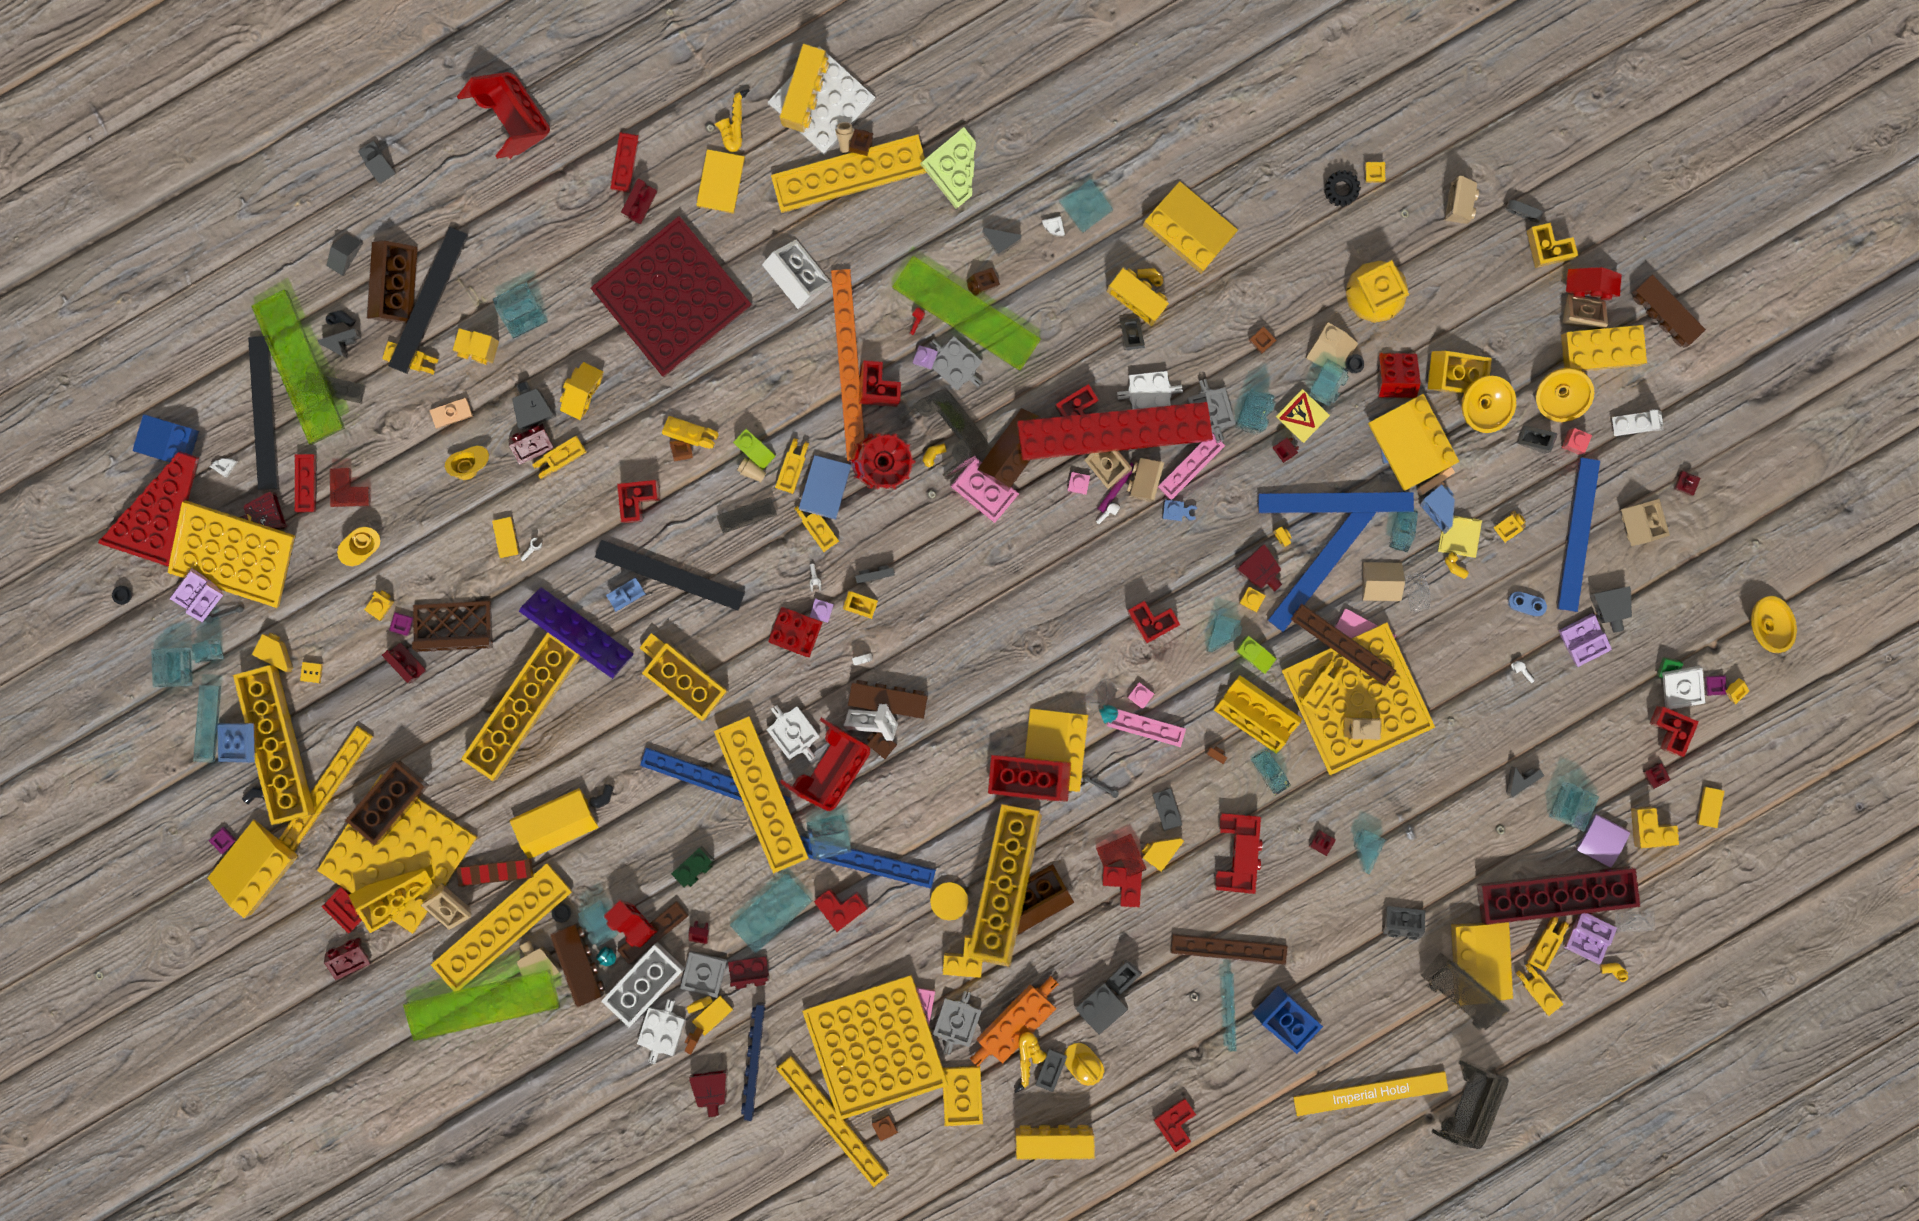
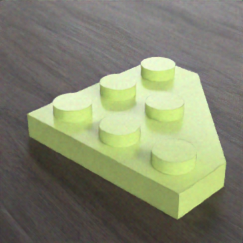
(953, 167)

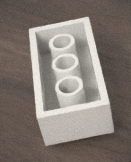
(643, 984)

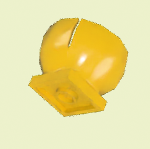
(1377, 291)

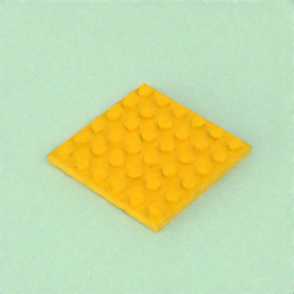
(1360, 697)
(416, 842)
(875, 1047)

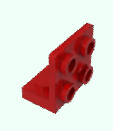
(1399, 375)
(795, 632)

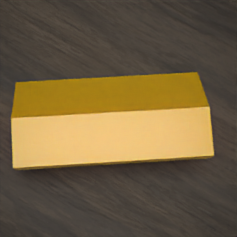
(1258, 714)
(553, 823)

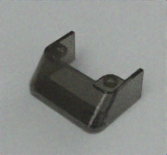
(971, 442)
(1464, 992)
(1476, 1108)

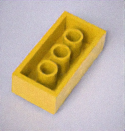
(804, 88)
(1604, 348)
(685, 682)
(1054, 1142)

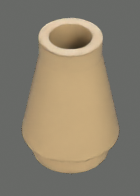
(844, 135)
(751, 470)

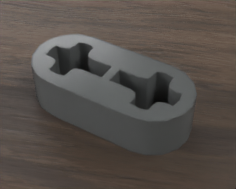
(1524, 211)

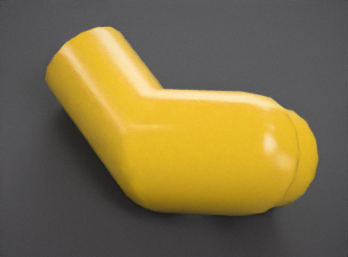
(1152, 275)
(931, 452)
(1453, 567)
(1616, 969)

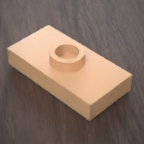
(451, 413)
(1436, 481)

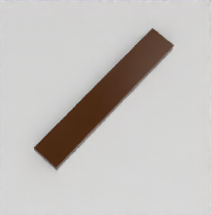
(1343, 644)
(1229, 949)

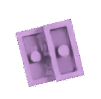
(196, 595)
(1585, 640)
(1603, 840)
(1590, 937)

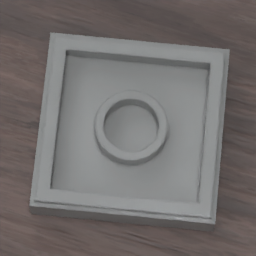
(703, 974)

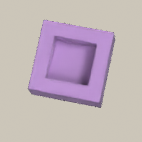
(925, 357)
(821, 610)

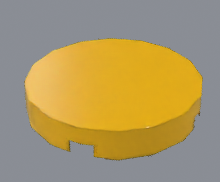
(949, 901)

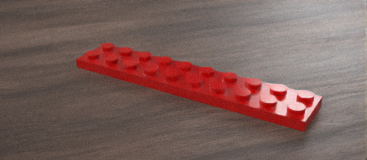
(1114, 431)

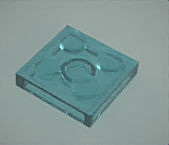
(1086, 206)

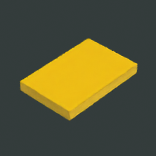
(720, 181)
(963, 1096)

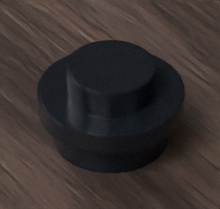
(1354, 363)
(121, 595)
(561, 913)

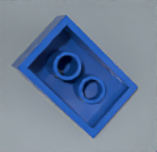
(163, 438)
(1287, 1019)

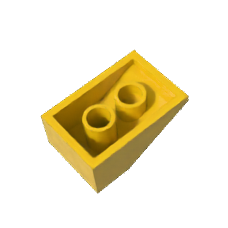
(1456, 371)

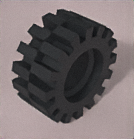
(1333, 196)

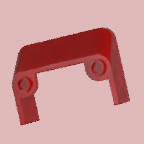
(512, 106)
(834, 771)

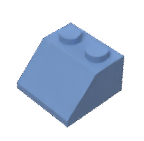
(1440, 507)

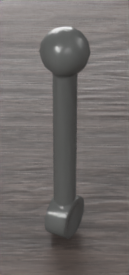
(209, 619)
(1114, 793)

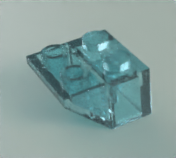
(519, 310)
(1255, 411)
(171, 667)
(1574, 806)

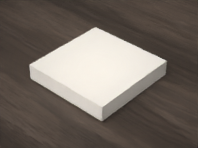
(1683, 687)

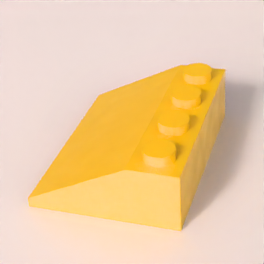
(1190, 227)
(1413, 442)
(1058, 738)
(251, 869)
(1485, 955)

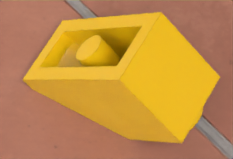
(273, 652)
(1161, 851)

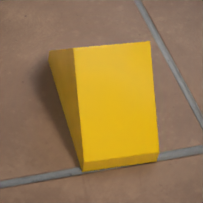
(860, 604)

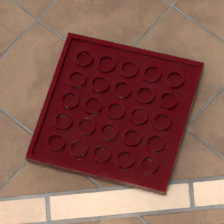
(671, 296)

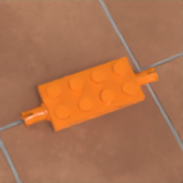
(1021, 1016)

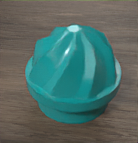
(1108, 713)
(606, 956)

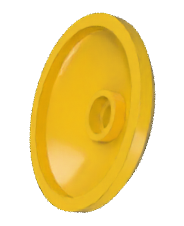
(1567, 404)
(1498, 405)
(1773, 624)

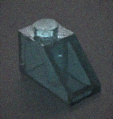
(1403, 531)
(1223, 632)
(206, 651)
(1270, 772)
(1367, 848)

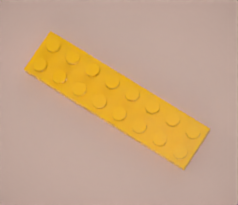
(848, 174)
(761, 794)
(501, 928)

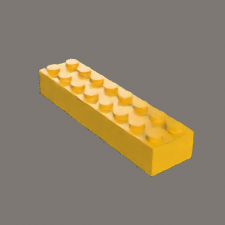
(521, 707)
(274, 744)
(1005, 885)

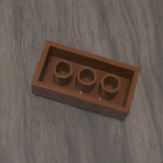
(387, 802)

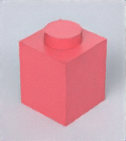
(1576, 441)

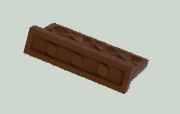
(452, 643)

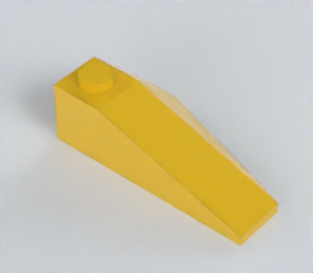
(382, 899)

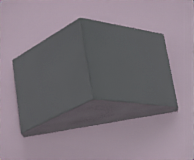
(1000, 240)
(343, 253)
(1537, 439)

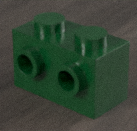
(688, 871)

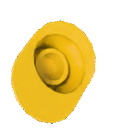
(467, 462)
(358, 546)
(1084, 1064)

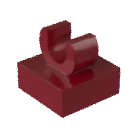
(1285, 449)
(1687, 483)
(1656, 775)
(1322, 842)
(699, 935)

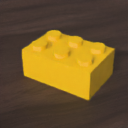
(1138, 296)

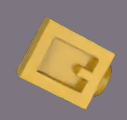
(1510, 526)
(379, 604)

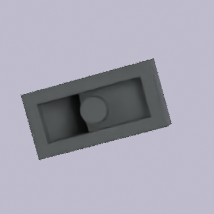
(376, 162)
(1132, 334)
(336, 341)
(1518, 783)
(1123, 977)

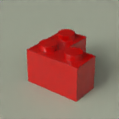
(1594, 281)
(874, 390)
(1077, 402)
(632, 495)
(1150, 626)
(1678, 727)
(840, 913)
(629, 920)

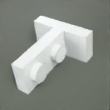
(1638, 423)
(872, 721)

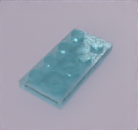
(771, 913)

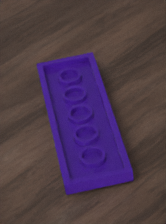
(576, 632)

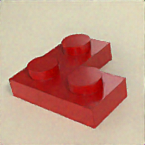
(1129, 885)
(1170, 1124)

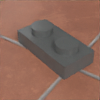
(866, 575)
(1167, 809)
(1051, 1070)

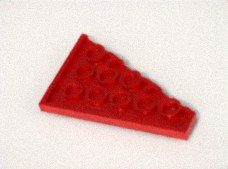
(152, 520)

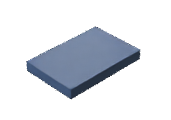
(825, 487)
(236, 742)

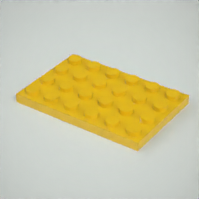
(232, 553)

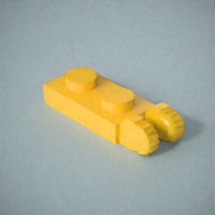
(417, 362)
(689, 432)
(561, 456)
(792, 468)
(819, 530)
(1322, 688)
(1547, 945)
(1540, 991)

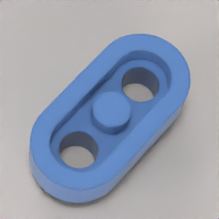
(1527, 604)

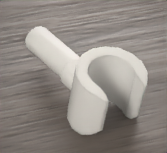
(1112, 508)
(531, 549)
(814, 581)
(1520, 666)

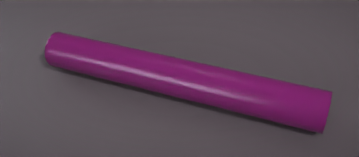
(1113, 492)

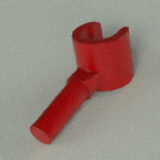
(919, 314)

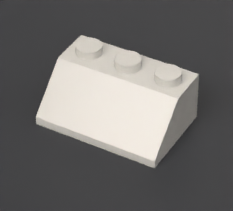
(796, 273)

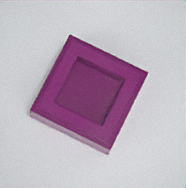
(401, 624)
(1715, 685)
(223, 840)

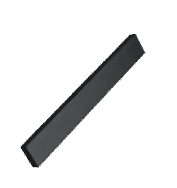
(428, 300)
(263, 414)
(669, 575)

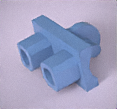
(626, 594)

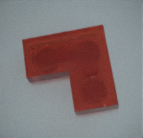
(343, 494)
(1125, 850)

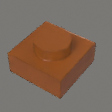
(1262, 340)
(680, 450)
(1217, 754)
(692, 1040)
(884, 1128)

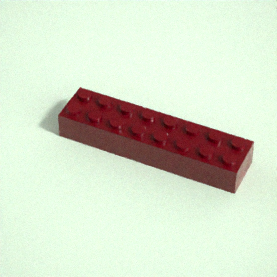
(1558, 895)

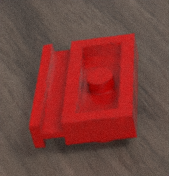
(342, 910)

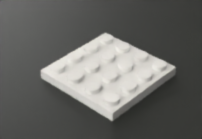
(838, 102)

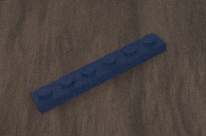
(752, 1069)

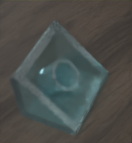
(828, 837)

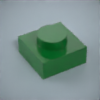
(1668, 665)

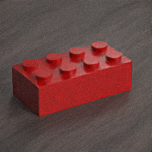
(1029, 778)

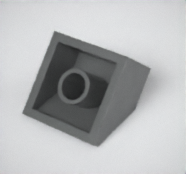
(1100, 1007)

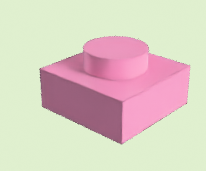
(1078, 483)
(1140, 695)

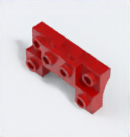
(1245, 853)

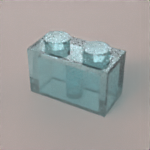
(1328, 383)
(596, 925)

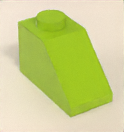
(754, 449)
(1255, 654)

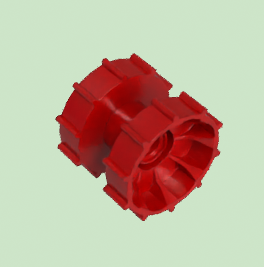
(897, 459)

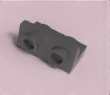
(1404, 922)

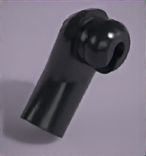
(339, 317)
(255, 792)
(603, 799)

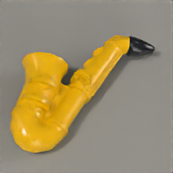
(732, 132)
(1029, 1048)

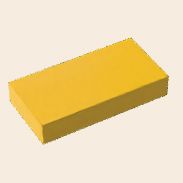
(505, 537)
(1710, 807)
(712, 1015)

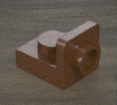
(861, 142)
(982, 281)
(880, 744)

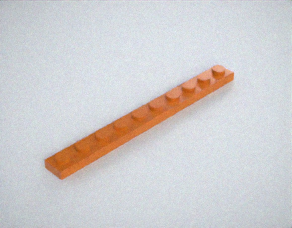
(847, 358)

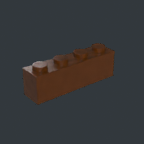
(1667, 311)
(897, 700)

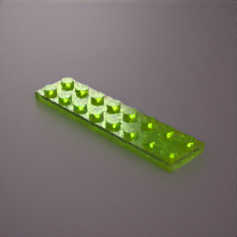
(966, 313)
(298, 367)
(481, 1005)

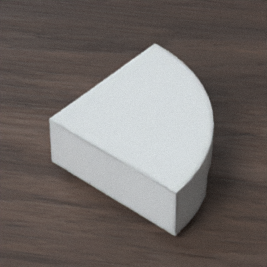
(1054, 226)
(224, 466)
(862, 659)

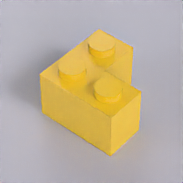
(1547, 250)
(476, 345)
(580, 390)
(1648, 832)
(962, 964)

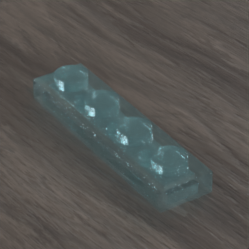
(207, 723)
(1228, 1003)

